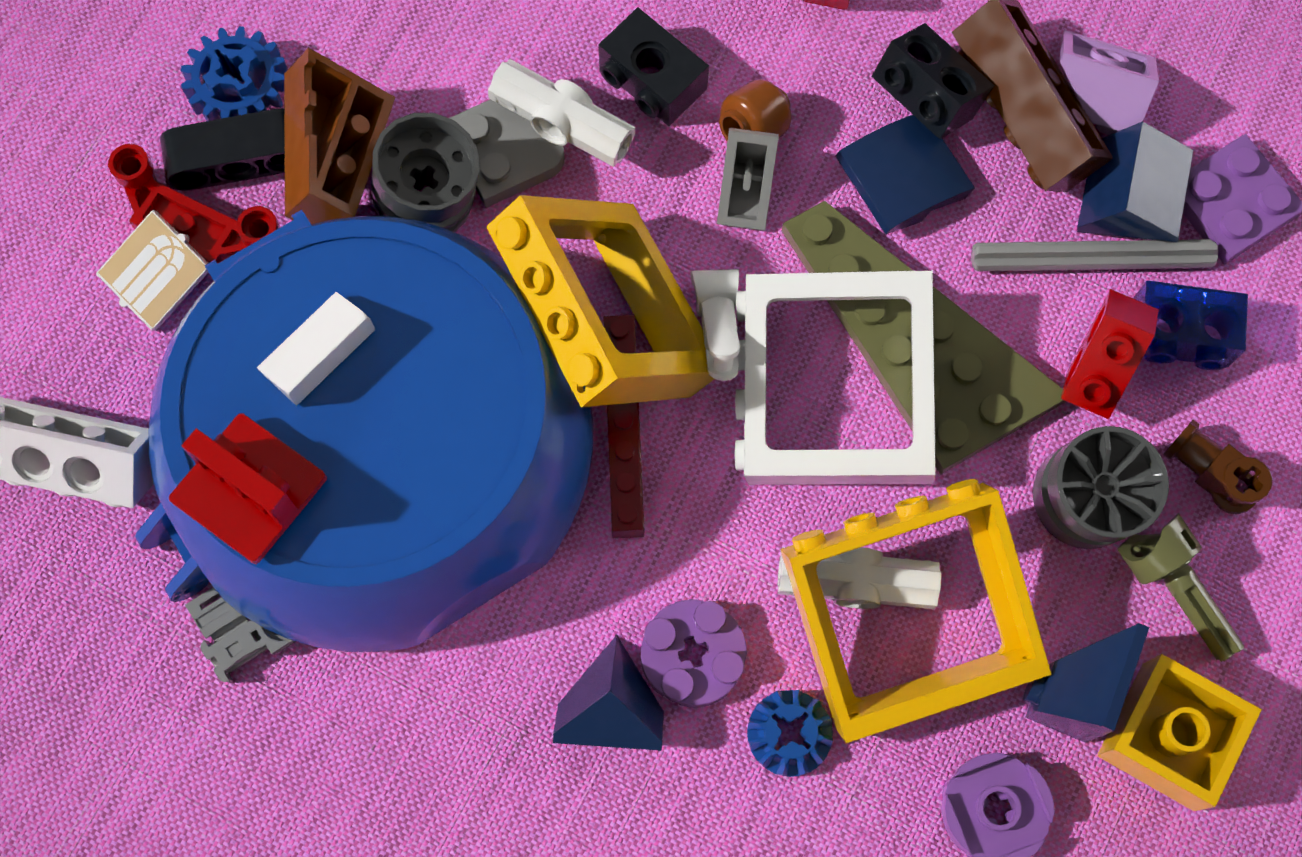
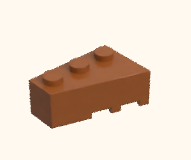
(329, 136)

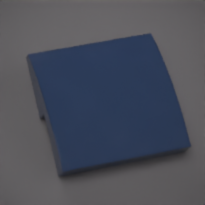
(904, 173)

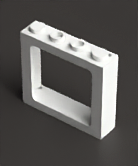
(844, 466)

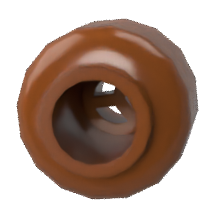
(756, 108)

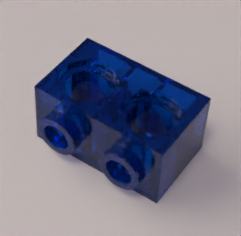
(1186, 312)

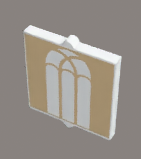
(153, 270)

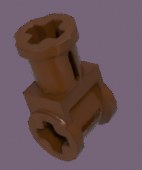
(1221, 470)

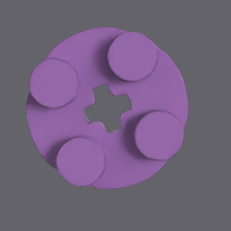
(679, 680)
(1009, 780)

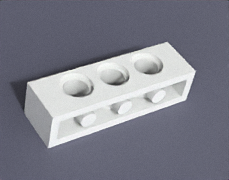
(73, 454)

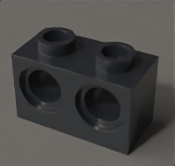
(932, 80)

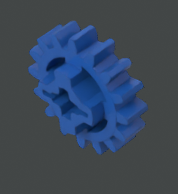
(246, 59)

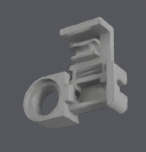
(231, 634)

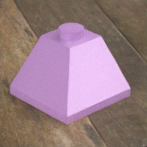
(1109, 80)

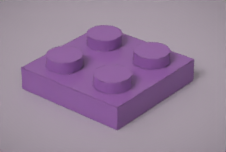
(1238, 198)

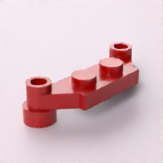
(208, 230)

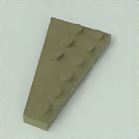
(978, 380)

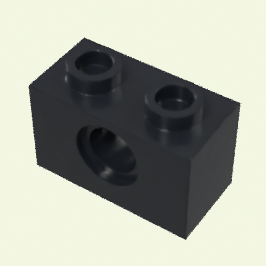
(644, 43)

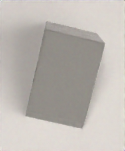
(747, 178)

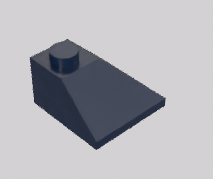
(1087, 686)

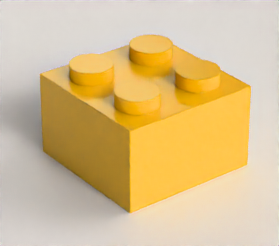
(1180, 733)

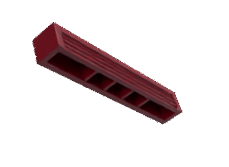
(624, 444)

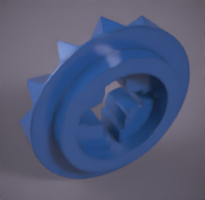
(764, 733)

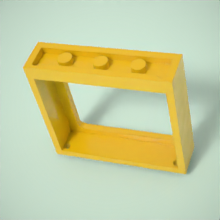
(529, 246)
(1014, 664)

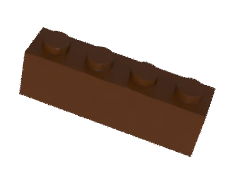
(1032, 96)

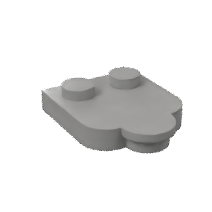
(509, 151)

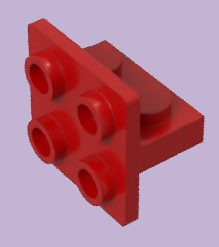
(245, 486)

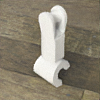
(716, 305)

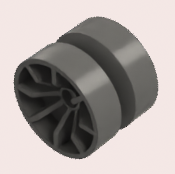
(1101, 488)

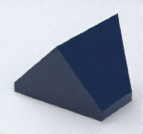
(610, 706)

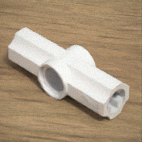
(561, 112)
(868, 579)

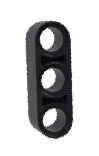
(224, 150)

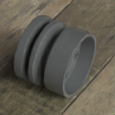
(430, 153)

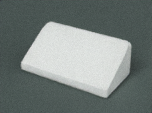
(316, 348)

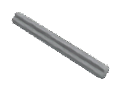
(1094, 255)

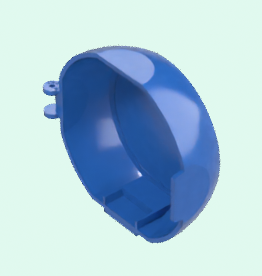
(438, 435)

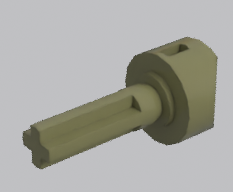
(1167, 559)

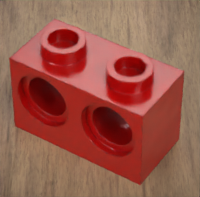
(1110, 354)

